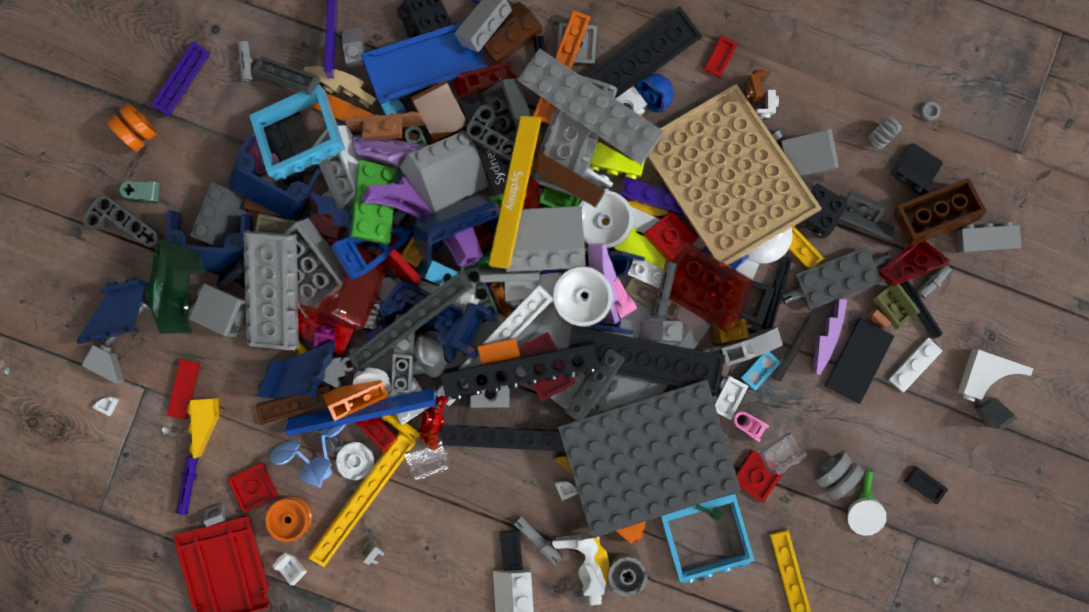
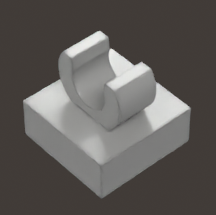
(340, 366)
(214, 515)
(370, 551)

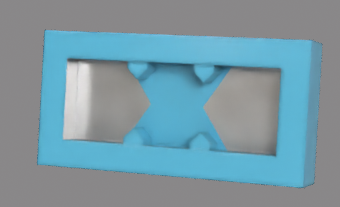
(760, 370)

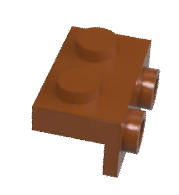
(754, 89)

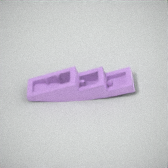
(600, 260)
(825, 344)

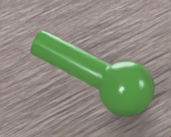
(866, 493)

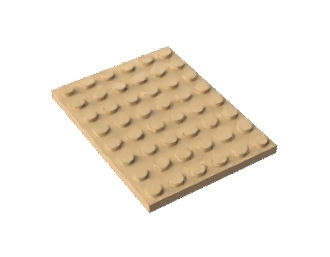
(730, 176)

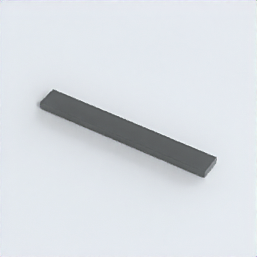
(411, 321)

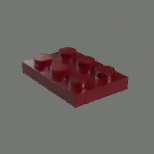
(544, 388)

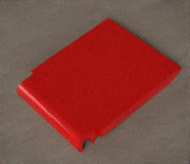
(223, 567)

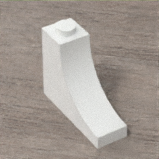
(984, 370)

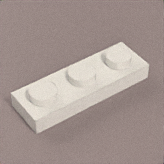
(915, 365)

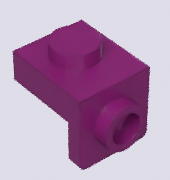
(324, 335)

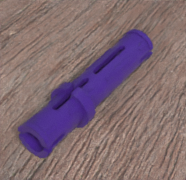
(187, 485)

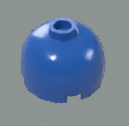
(656, 92)

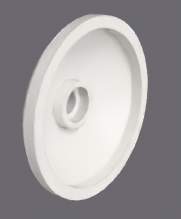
(620, 220)
(772, 249)
(569, 297)

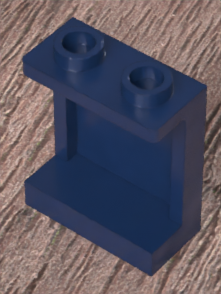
(468, 328)

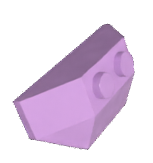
(384, 152)

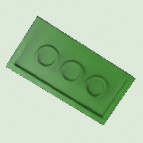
(372, 221)

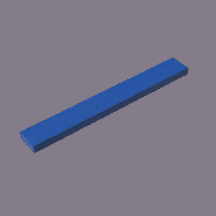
(379, 409)

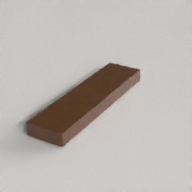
(568, 180)
(291, 406)

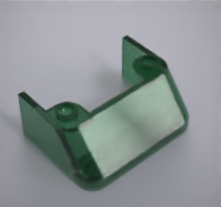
(169, 286)

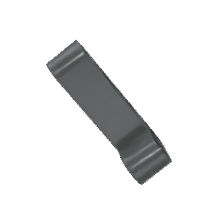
(487, 133)
(127, 224)

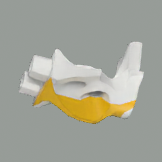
(594, 569)

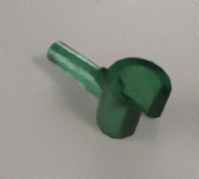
(716, 514)

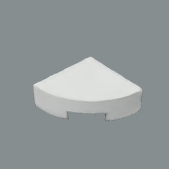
(106, 405)
(566, 489)

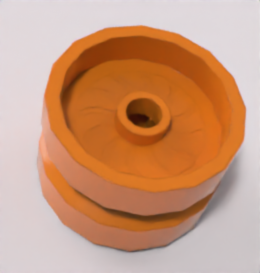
(130, 128)
(289, 529)

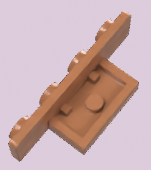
(384, 126)

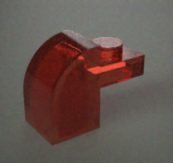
(325, 225)

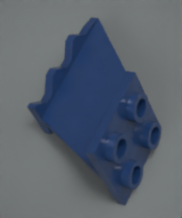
(341, 218)
(116, 312)
(297, 375)

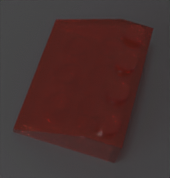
(709, 288)

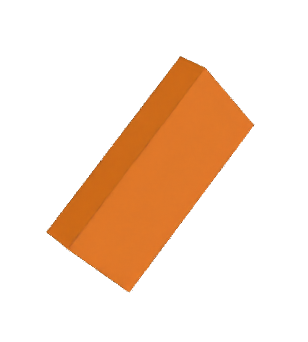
(499, 351)

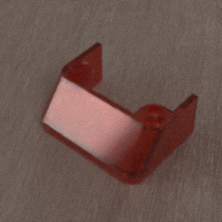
(355, 297)

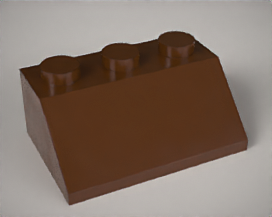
(512, 34)

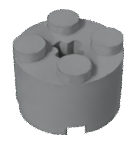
(631, 584)

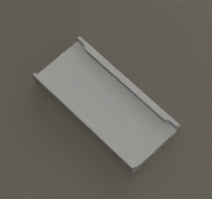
(570, 142)
(271, 290)

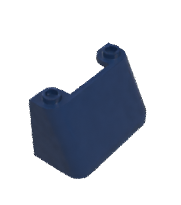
(407, 295)

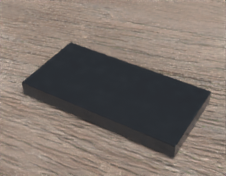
(859, 361)

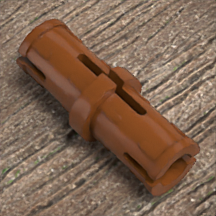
(499, 298)

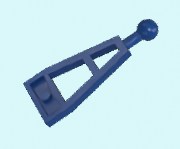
(353, 261)

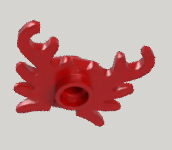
(432, 421)

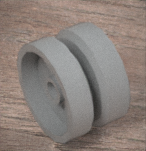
(838, 475)

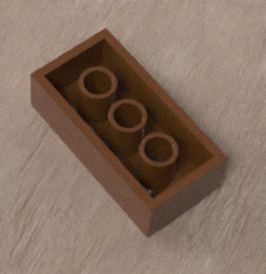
(939, 212)

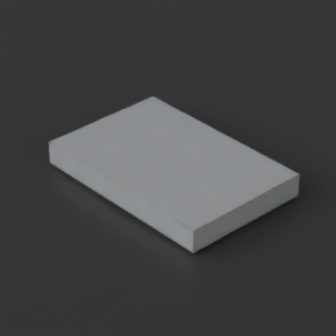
(494, 274)

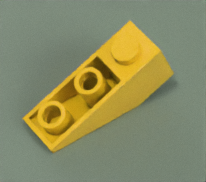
(203, 420)

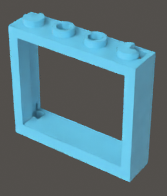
(289, 107)
(722, 565)

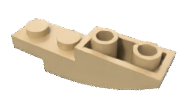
(350, 84)

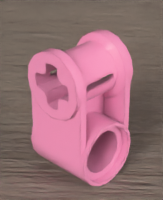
(752, 426)

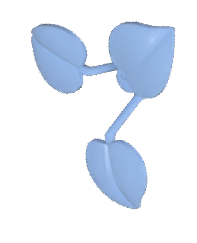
(314, 471)

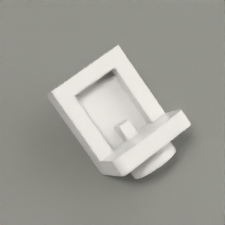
(771, 103)
(290, 568)

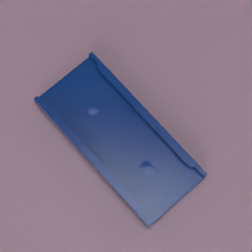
(419, 63)

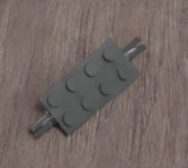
(837, 278)

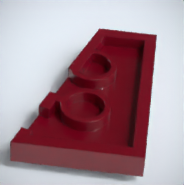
(913, 263)

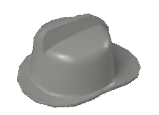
(430, 353)

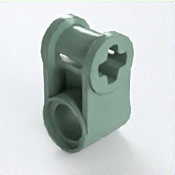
(143, 191)

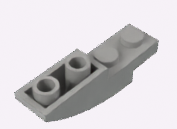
(748, 348)
(403, 363)

